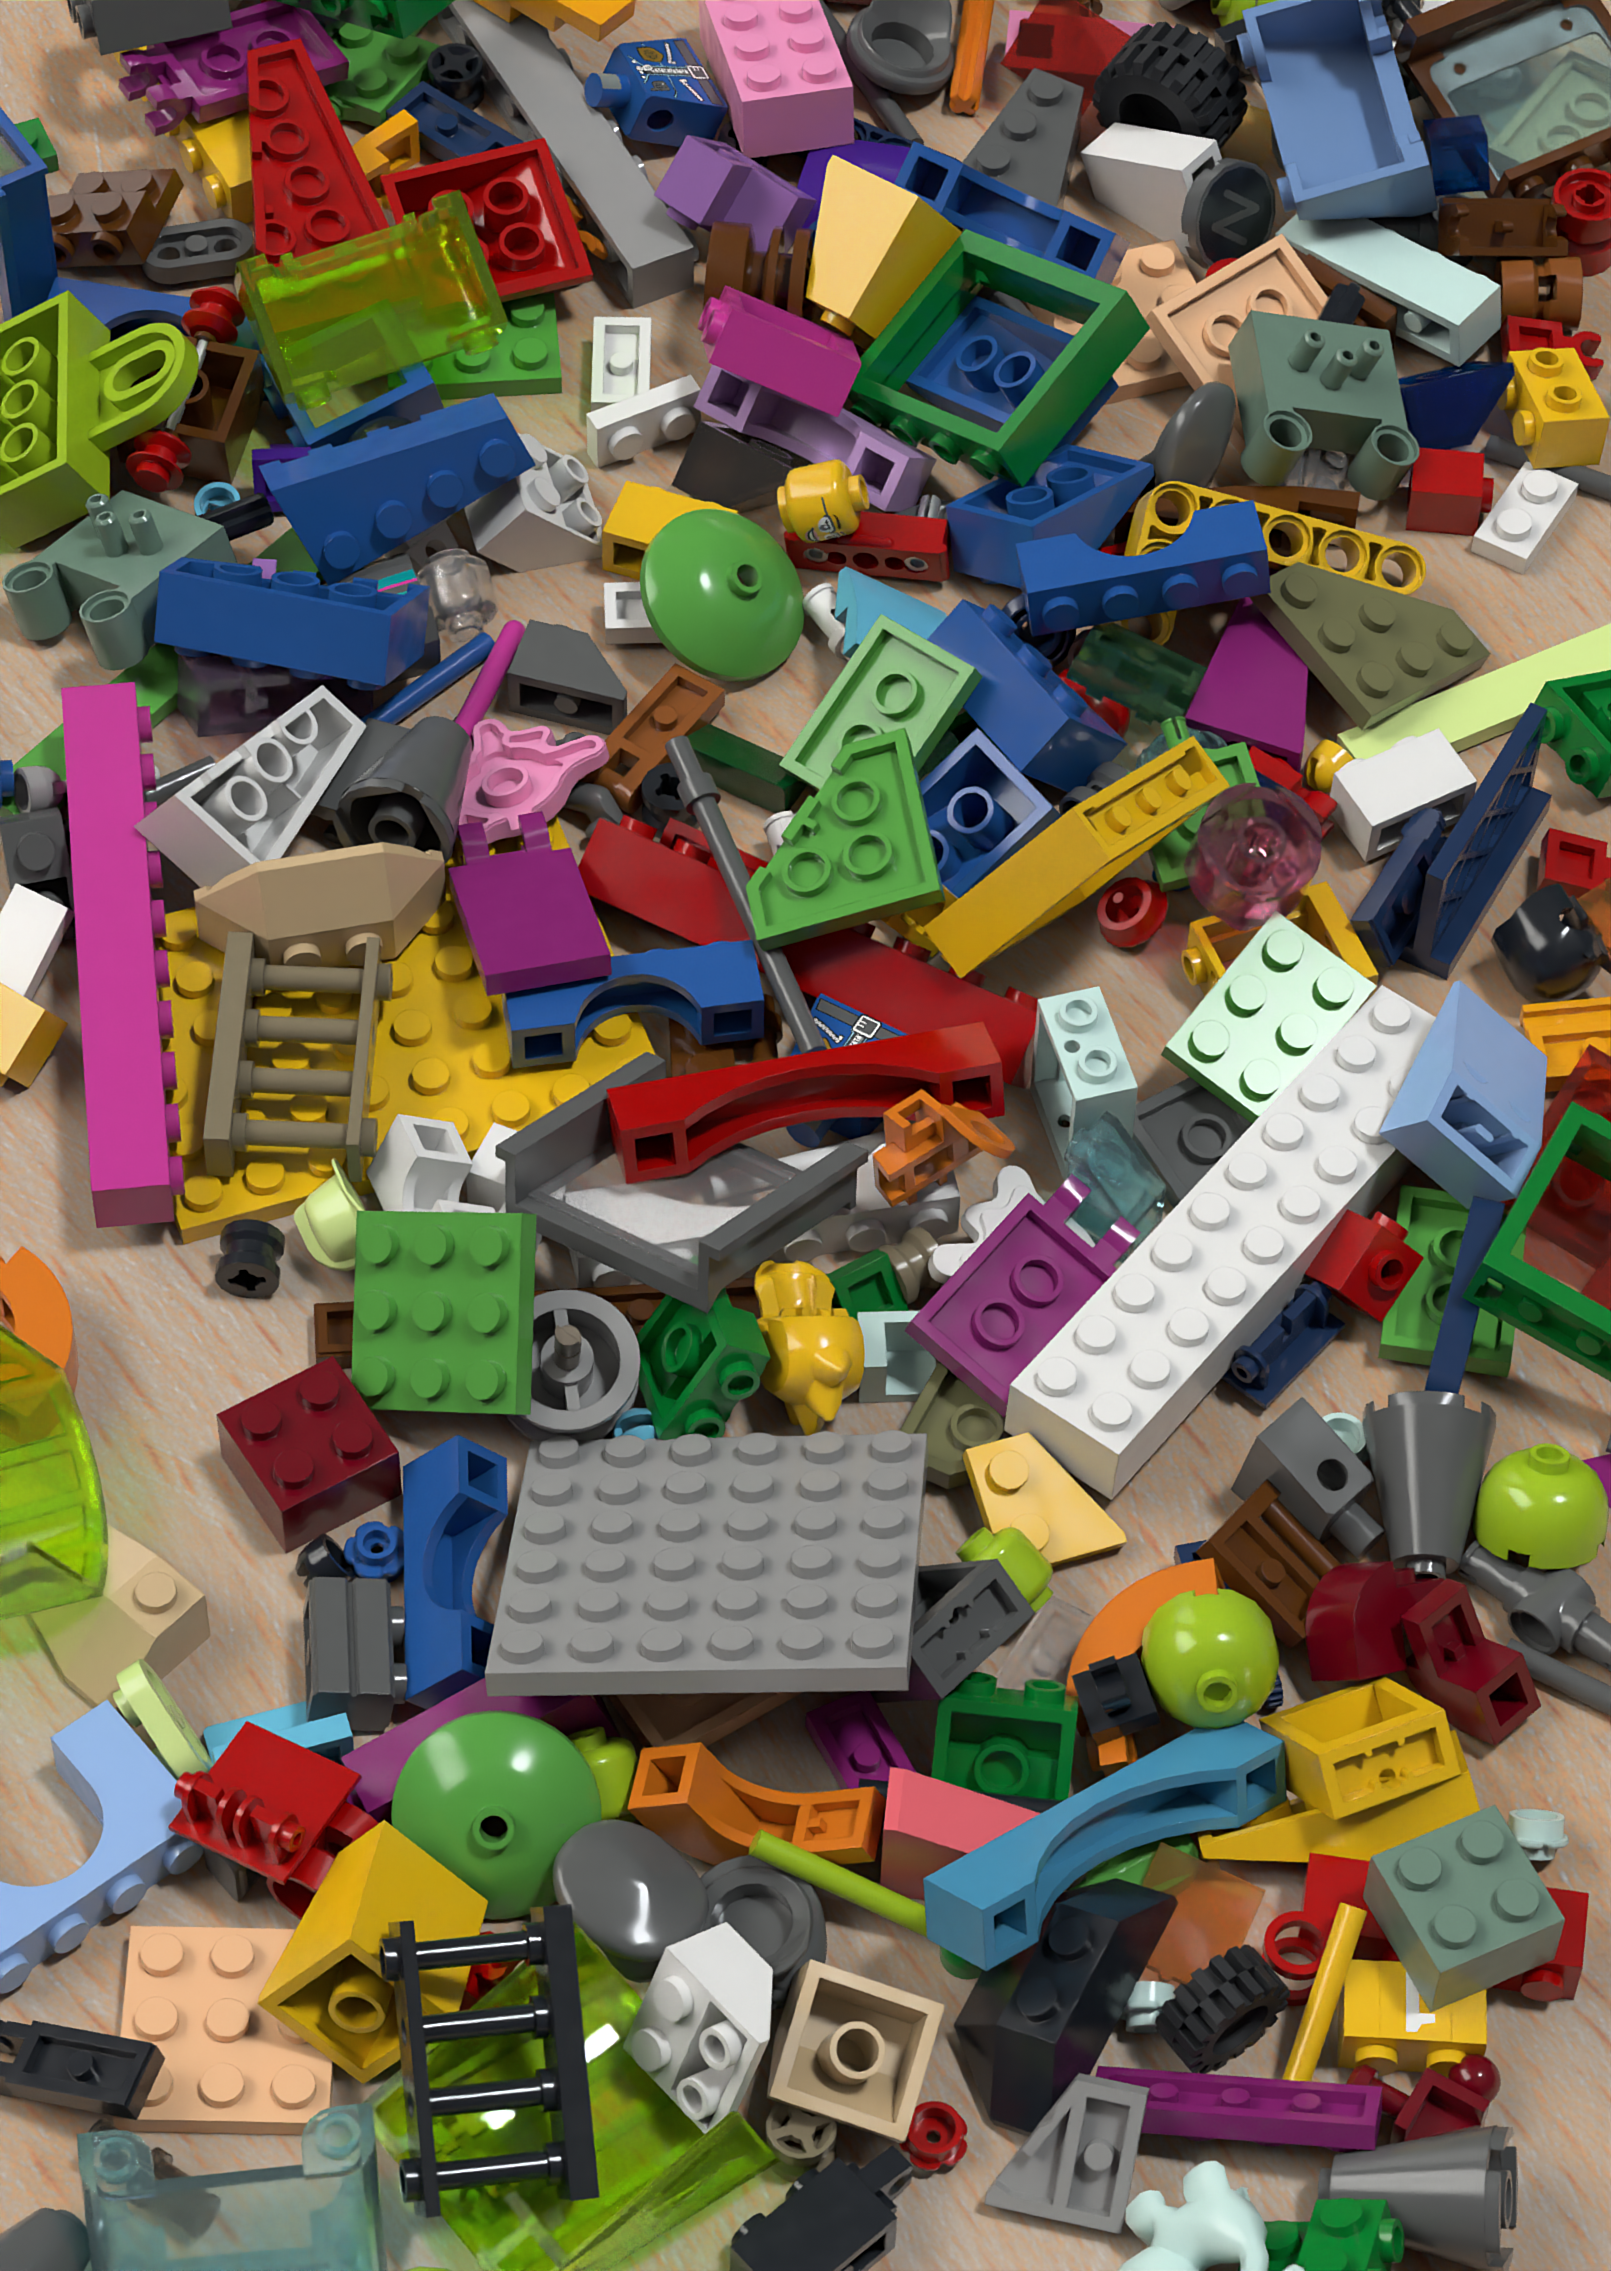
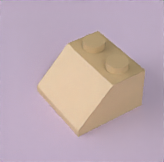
(852, 2049)

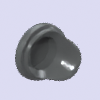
(903, 44)
(1195, 437)
(629, 1893)
(771, 1913)

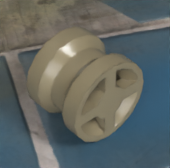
(911, 1262)
(812, 2131)

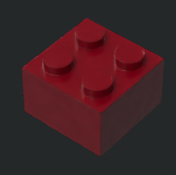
(309, 1454)

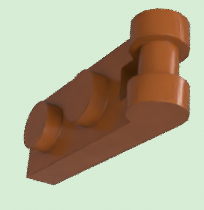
(671, 709)

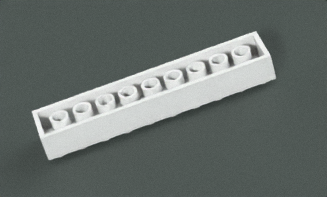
(1223, 1257)

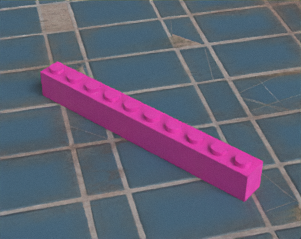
(118, 958)

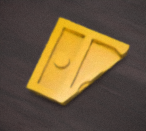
(1030, 1491)

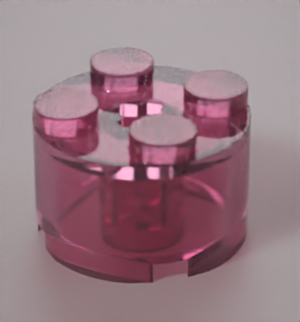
(1223, 851)

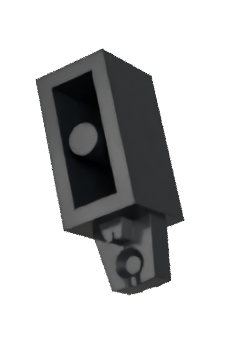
(828, 2220)

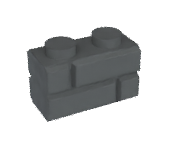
(351, 1651)

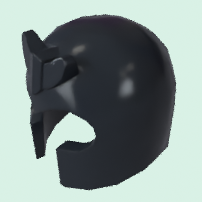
(1550, 956)

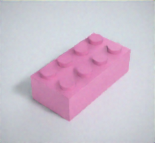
(778, 74)

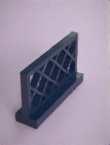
(1481, 851)

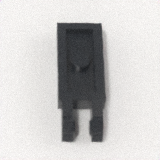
(78, 2068)

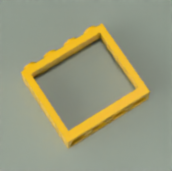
(1076, 856)

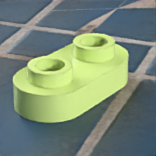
(147, 1702)

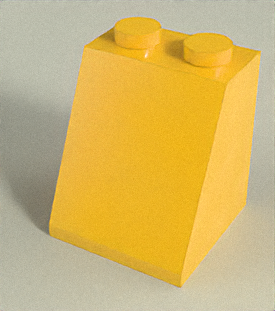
(871, 250)
(330, 1971)

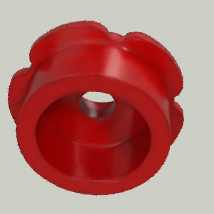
(938, 2119)

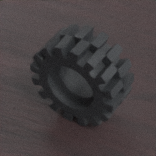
(1222, 2009)

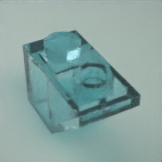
(1119, 1180)

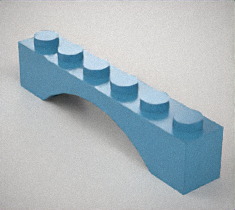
(1001, 1892)

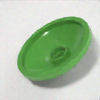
(703, 607)
(505, 1769)

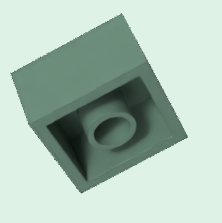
(1463, 1908)

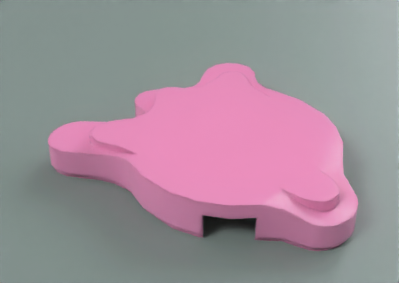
(523, 775)

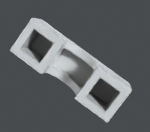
(421, 1167)

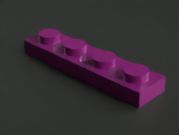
(1256, 2108)

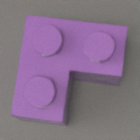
(721, 184)

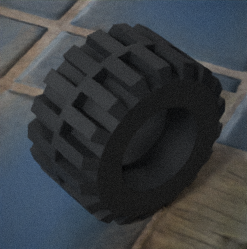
(1171, 84)

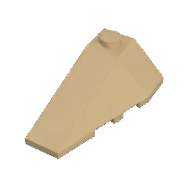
(143, 1615)

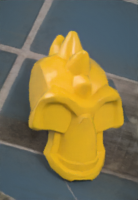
(812, 1348)

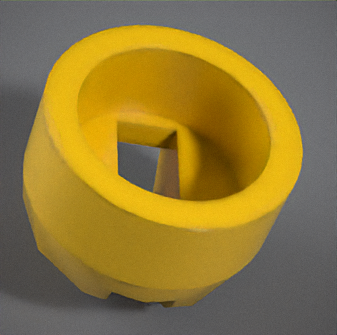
(1323, 763)

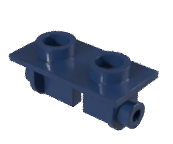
(1285, 1345)

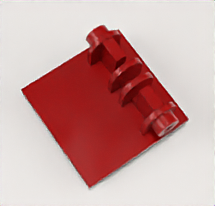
(262, 1802)

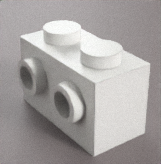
(1386, 789)

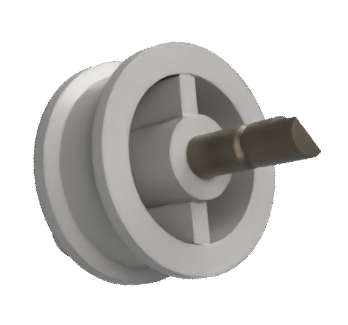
(580, 1367)

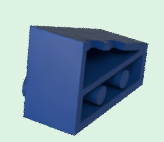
(1023, 702)

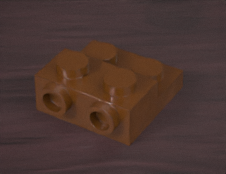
(112, 216)

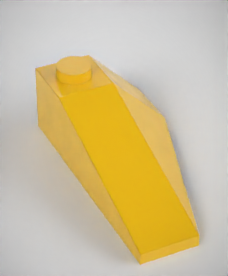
(1297, 1828)

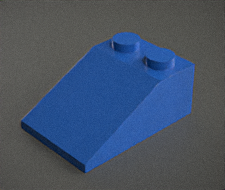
(992, 364)
(1067, 494)
(980, 812)

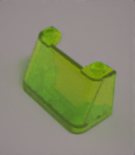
(372, 304)

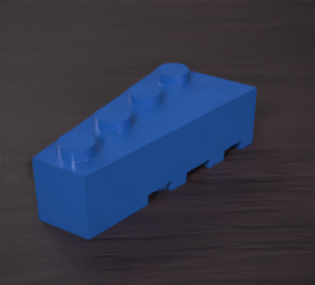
(395, 482)
(291, 621)

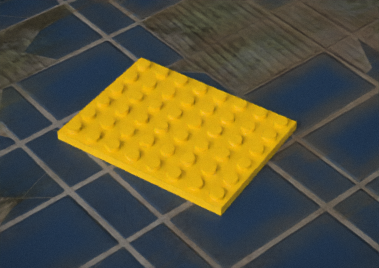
(435, 1058)

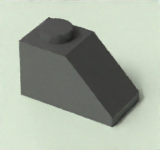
(565, 680)

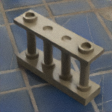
(244, 1027)

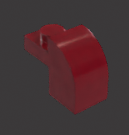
(1357, 1621)
(1457, 1668)

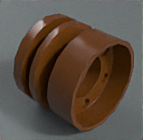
(765, 275)

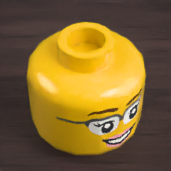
(822, 501)

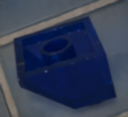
(1453, 402)

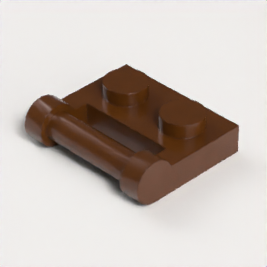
(1270, 1560)

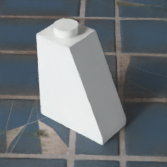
(1148, 175)

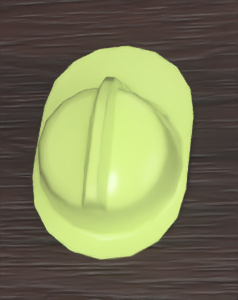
(329, 1221)

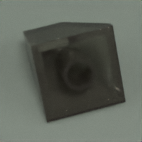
(734, 468)

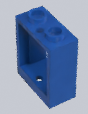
(409, 401)

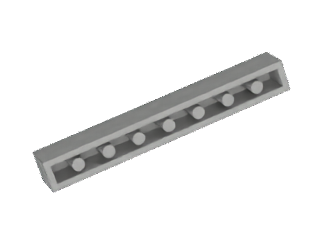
(544, 99)

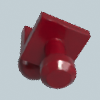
(1438, 2102)

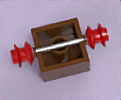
(218, 415)

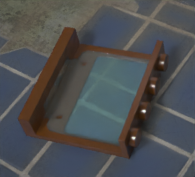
(1529, 72)

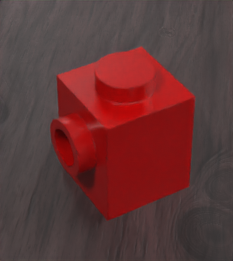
(1448, 492)
(1366, 1263)

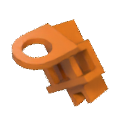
(931, 1146)

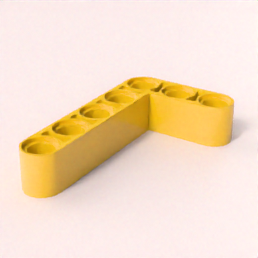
(1307, 537)

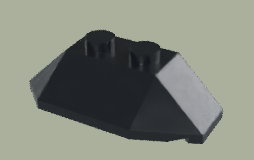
(1058, 2001)

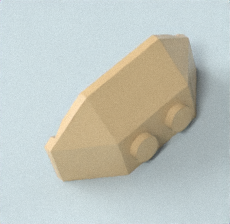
(326, 904)

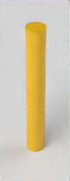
(1325, 1993)

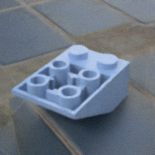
(1471, 1102)

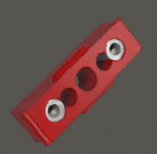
(883, 546)

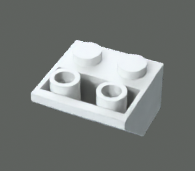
(539, 515)
(704, 2023)

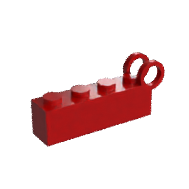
(1343, 1880)

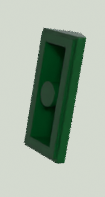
(745, 769)

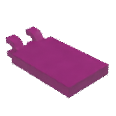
(209, 70)
(526, 911)
(1017, 1292)

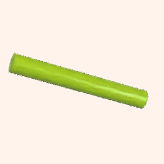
(839, 1881)

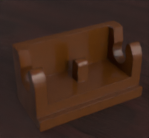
(1500, 227)

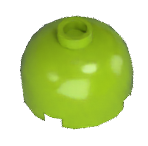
(1542, 1507)
(1210, 1658)

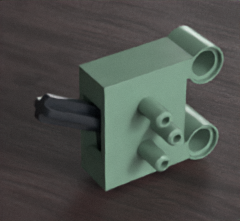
(1324, 390)
(112, 569)

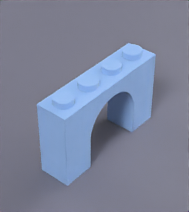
(135, 1805)

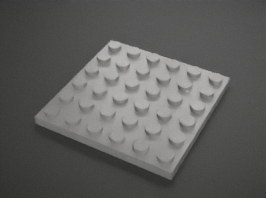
(712, 1566)

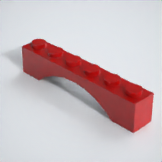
(686, 1119)

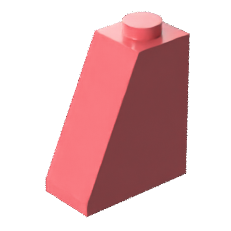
(935, 1825)

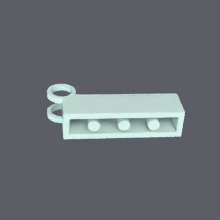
(1436, 299)

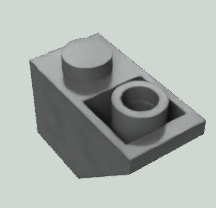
(38, 856)

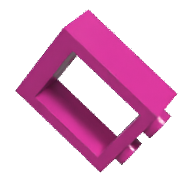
(779, 350)

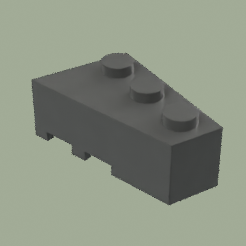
(1034, 139)

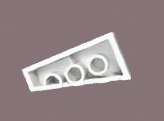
(256, 795)

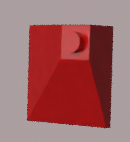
(513, 209)

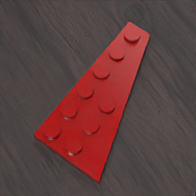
(302, 164)

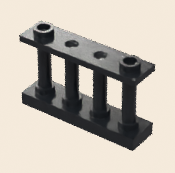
(556, 2089)

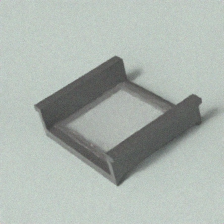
(674, 1231)

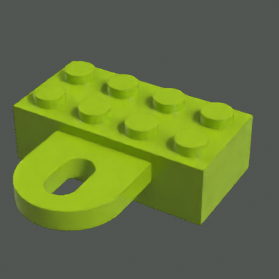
(73, 402)

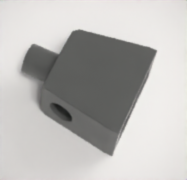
(1316, 1478)

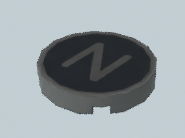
(1228, 211)

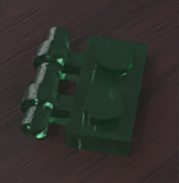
(1135, 673)

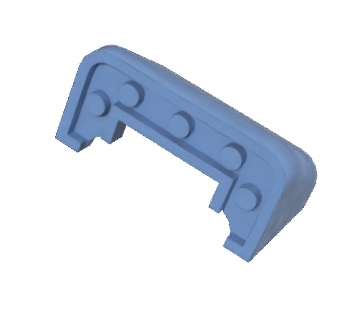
(1338, 110)

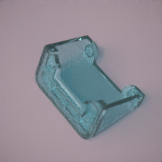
(246, 2220)

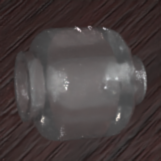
(459, 593)

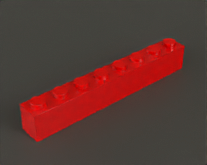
(882, 981)

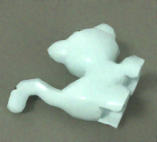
(1206, 2231)

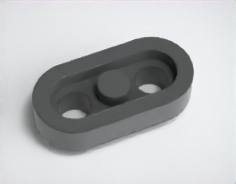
(199, 251)

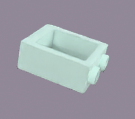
(1079, 1068)

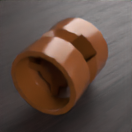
(1521, 283)

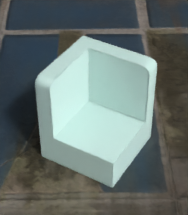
(893, 1361)

